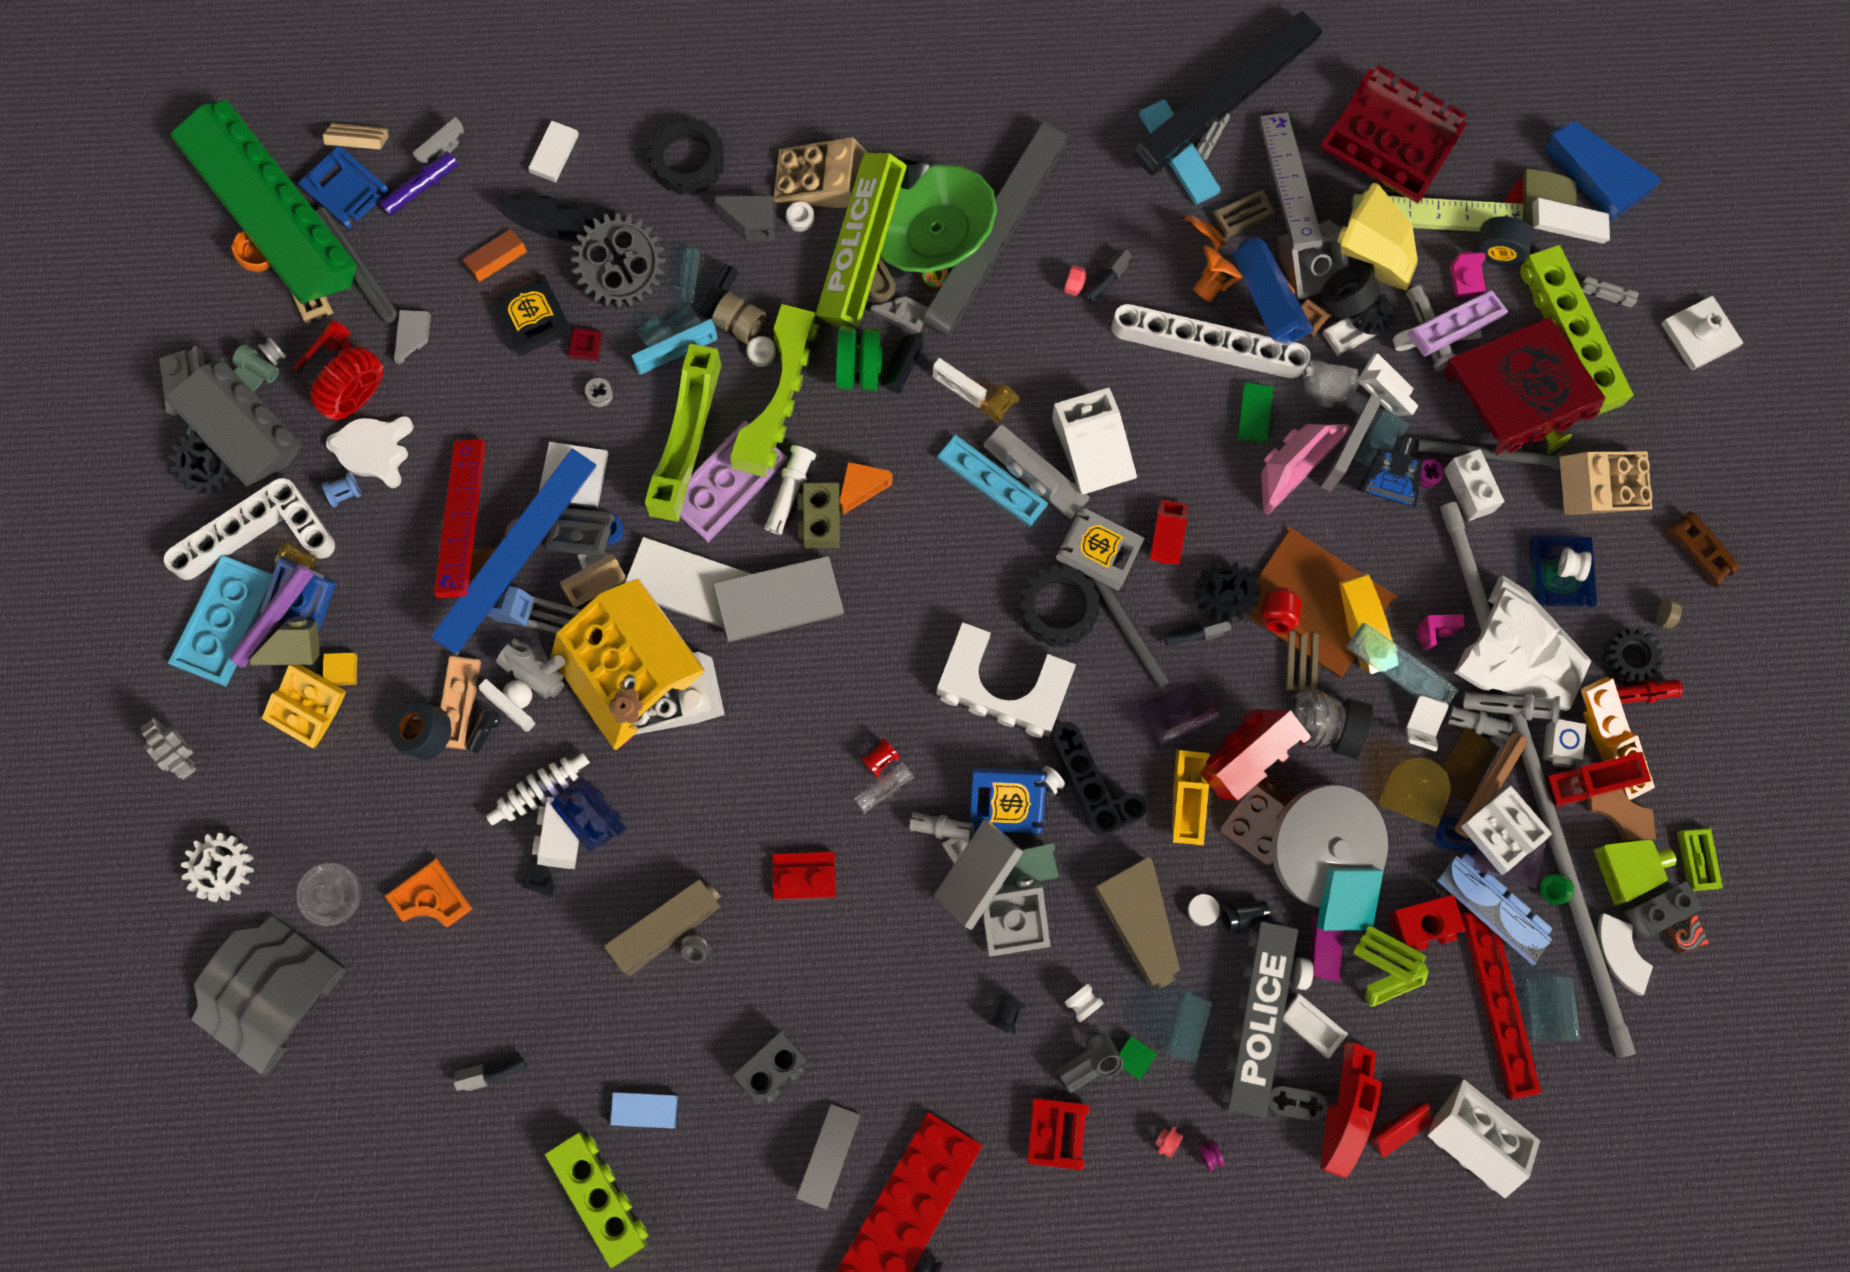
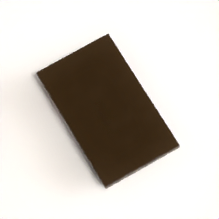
(1469, 763)

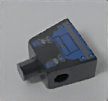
(1394, 474)

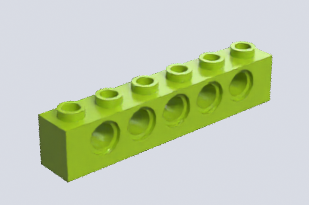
(1577, 315)

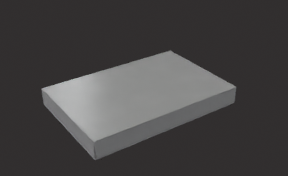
(1351, 443)
(978, 874)

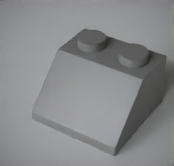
(1312, 267)

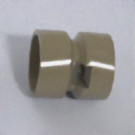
(736, 316)

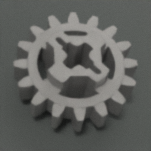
(168, 748)

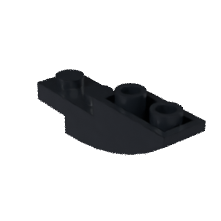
(546, 217)

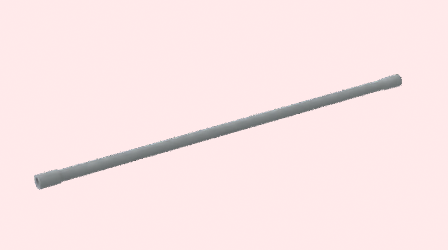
(1617, 1029)

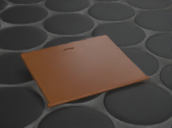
(1315, 578)

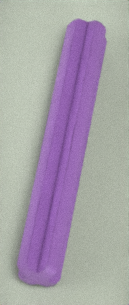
(271, 615)

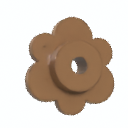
(632, 706)

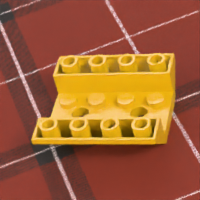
(635, 643)

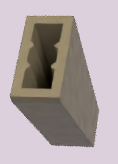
(1140, 919)
(663, 927)

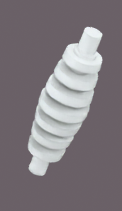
(537, 789)

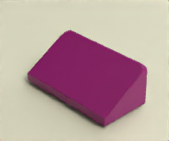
(1326, 952)

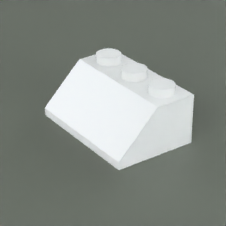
(1484, 1139)

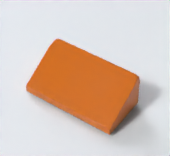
(495, 255)

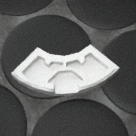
(1620, 954)

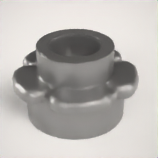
(695, 948)

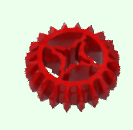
(346, 383)

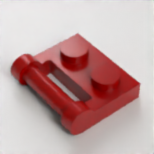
(1047, 1132)

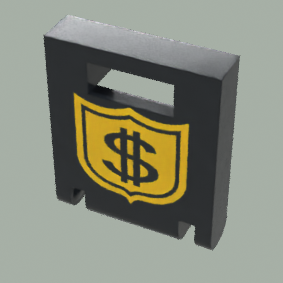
(527, 308)

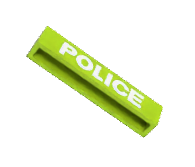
(861, 239)

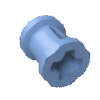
(341, 489)

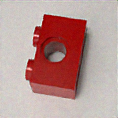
(1443, 915)

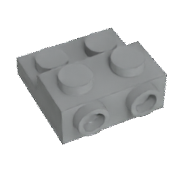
(1016, 918)

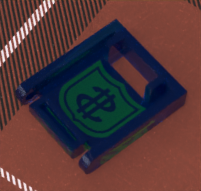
(1545, 579)

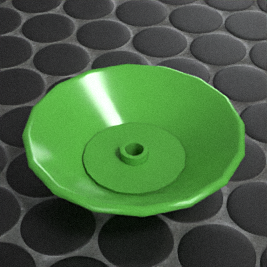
(939, 220)

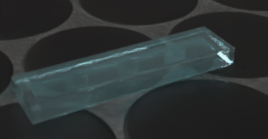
(1399, 665)

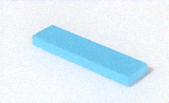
(1188, 164)
(992, 481)

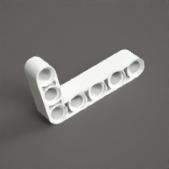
(250, 528)

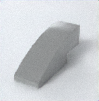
(828, 1157)

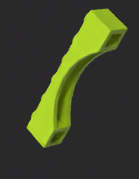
(756, 442)
(675, 468)

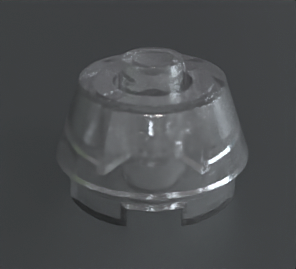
(1329, 383)
(1320, 716)
(328, 894)

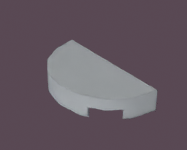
(440, 142)

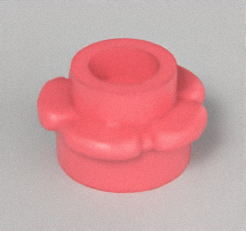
(1168, 1141)

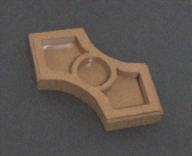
(1630, 819)

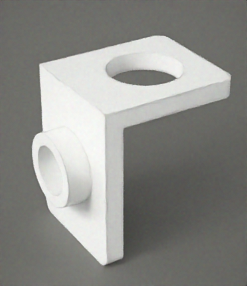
(1425, 722)

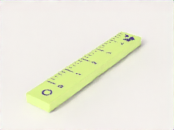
(1450, 214)

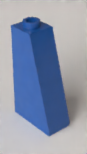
(1600, 170)
(1271, 292)

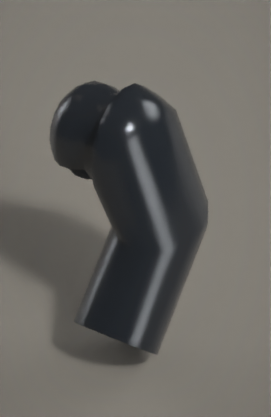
(484, 724)

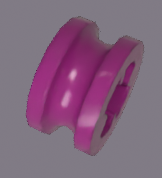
(1438, 473)
(1211, 1155)

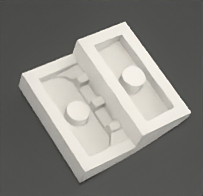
(1506, 830)

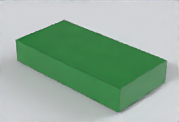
(1255, 413)

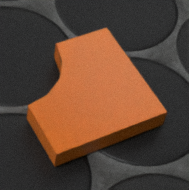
(429, 894)

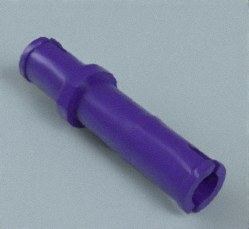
(417, 184)

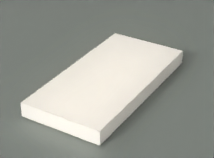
(681, 579)

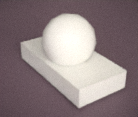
(511, 701)

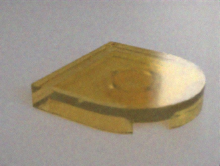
(1417, 790)

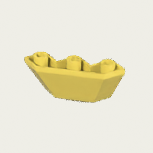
(1381, 237)

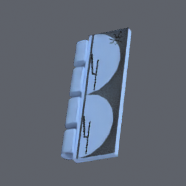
(1501, 914)

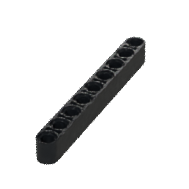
(1226, 93)

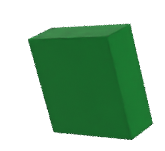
(1136, 1057)

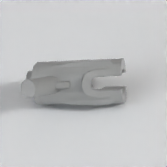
(532, 668)

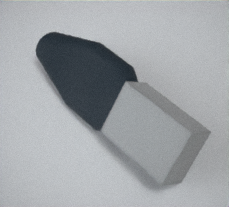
(479, 1075)

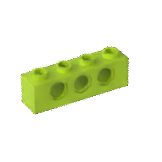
(564, 1161)

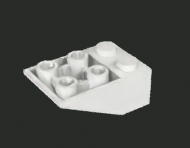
(1094, 440)
(686, 707)

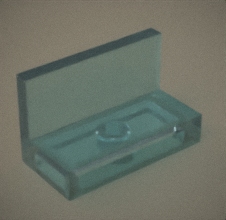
(1553, 1009)
(1188, 1027)

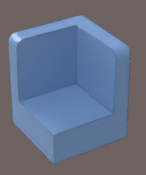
(513, 607)

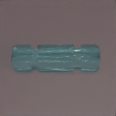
(689, 275)

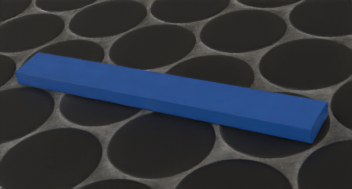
(513, 552)

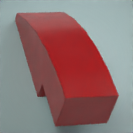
(1598, 779)

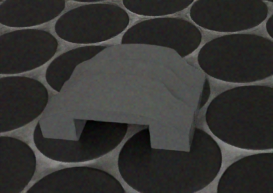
(261, 990)

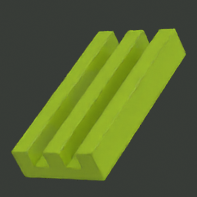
(1688, 861)
(1397, 946)
(1392, 987)

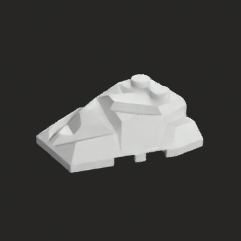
(1523, 650)

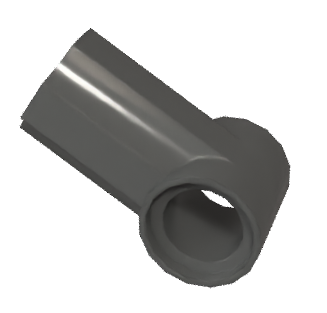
(1098, 1059)

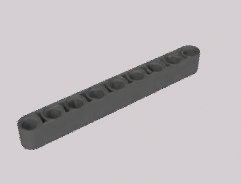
(1011, 206)

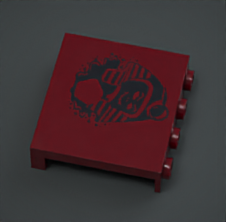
(1526, 385)

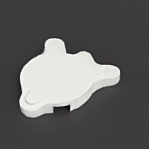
(372, 448)

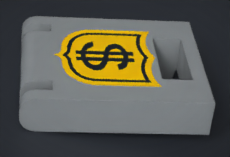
(1094, 546)

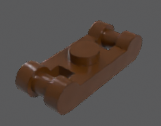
(1703, 548)

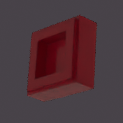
(585, 344)

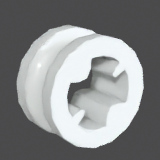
(1052, 782)

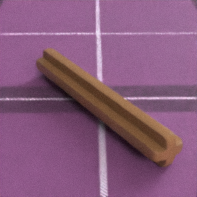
(1494, 778)

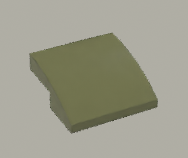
(1546, 186)

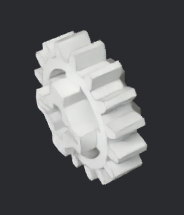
(204, 870)

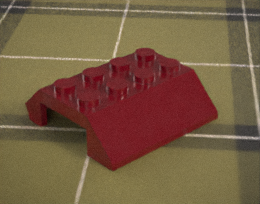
(1395, 134)

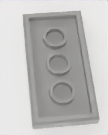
(778, 599)

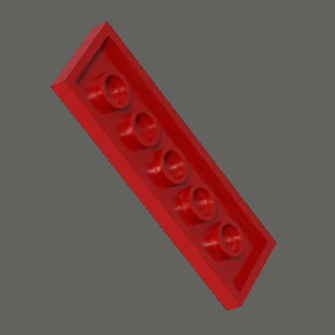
(912, 1200)

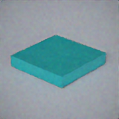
(1349, 898)

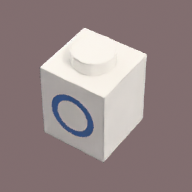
(1564, 743)

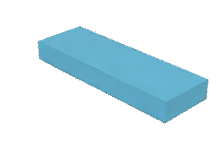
(674, 347)

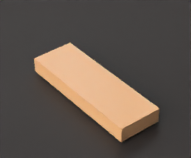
(459, 697)

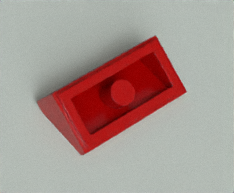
(1401, 1128)

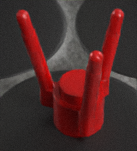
(333, 337)

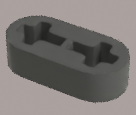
(1295, 1111)

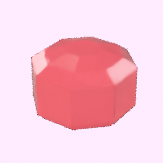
(1075, 280)

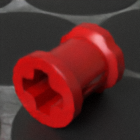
(879, 757)

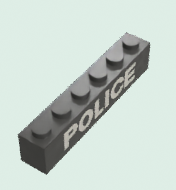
(1260, 1019)

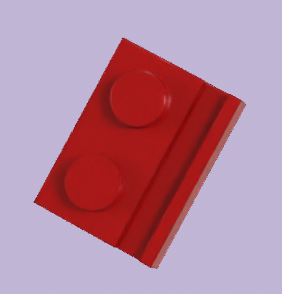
(804, 876)

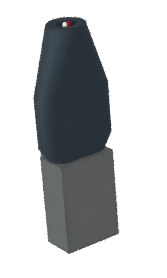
(1111, 270)
(1207, 629)

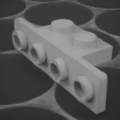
(1035, 471)

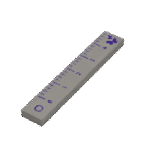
(1290, 181)

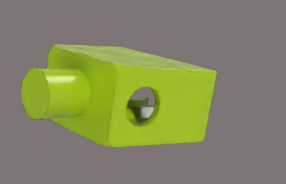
(1633, 868)

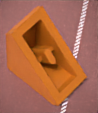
(861, 484)

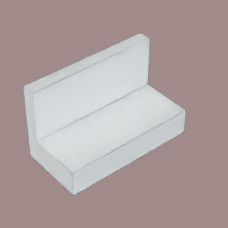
(1387, 385)

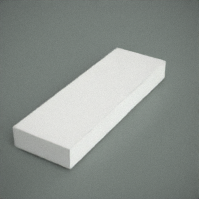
(1570, 220)

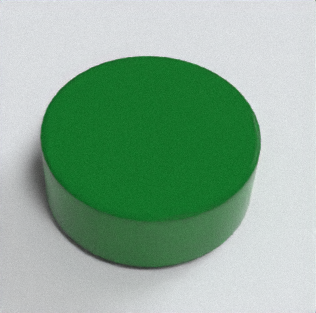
(1557, 889)

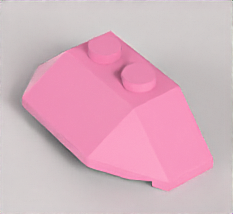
(1297, 459)

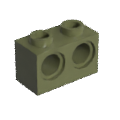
(825, 515)

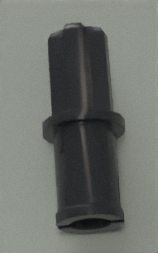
(718, 290)

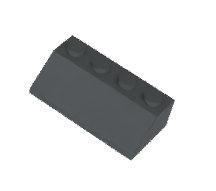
(234, 422)

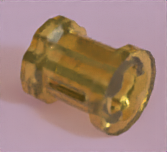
(1000, 402)
(289, 552)

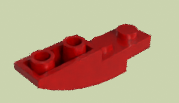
(1353, 1117)

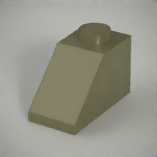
(291, 644)

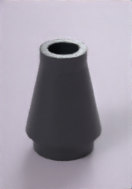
(1241, 915)

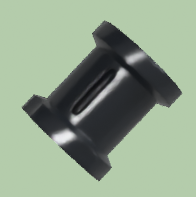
(1007, 1014)

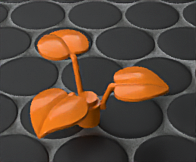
(1212, 278)

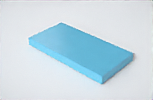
(221, 620)

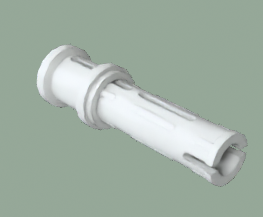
(793, 477)

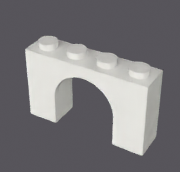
(1034, 711)

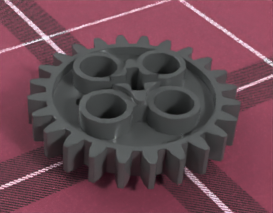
(641, 248)

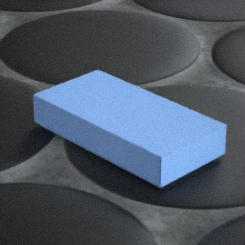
(644, 1110)

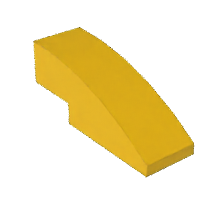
(1363, 606)
(1189, 798)

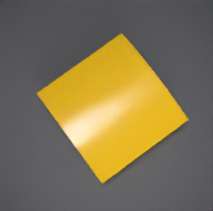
(304, 705)

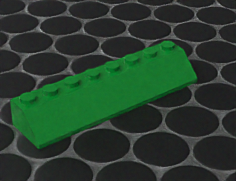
(264, 202)

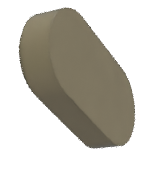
(883, 284)

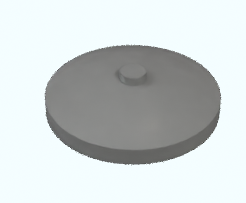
(1325, 830)

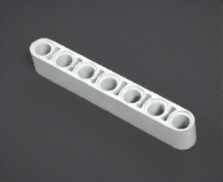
(1196, 346)

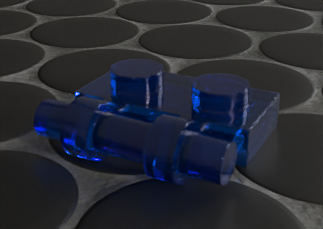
(582, 818)

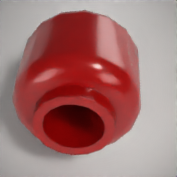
(1281, 610)

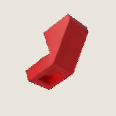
(1169, 532)

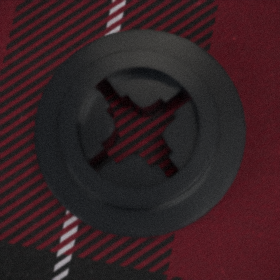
(1375, 324)

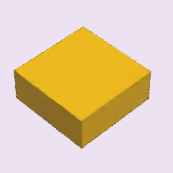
(340, 668)

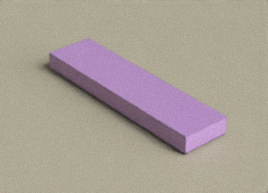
(1457, 323)

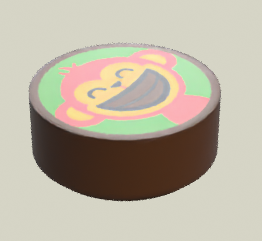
(934, 280)

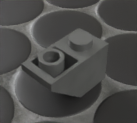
(749, 215)

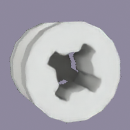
(1574, 564)
(1084, 1002)

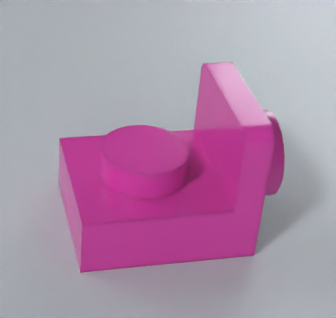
(1467, 274)
(1442, 625)

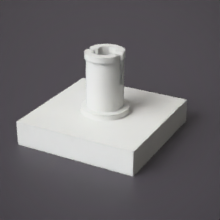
(1702, 333)

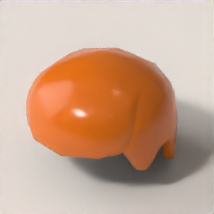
(248, 255)

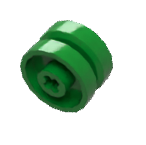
(858, 358)

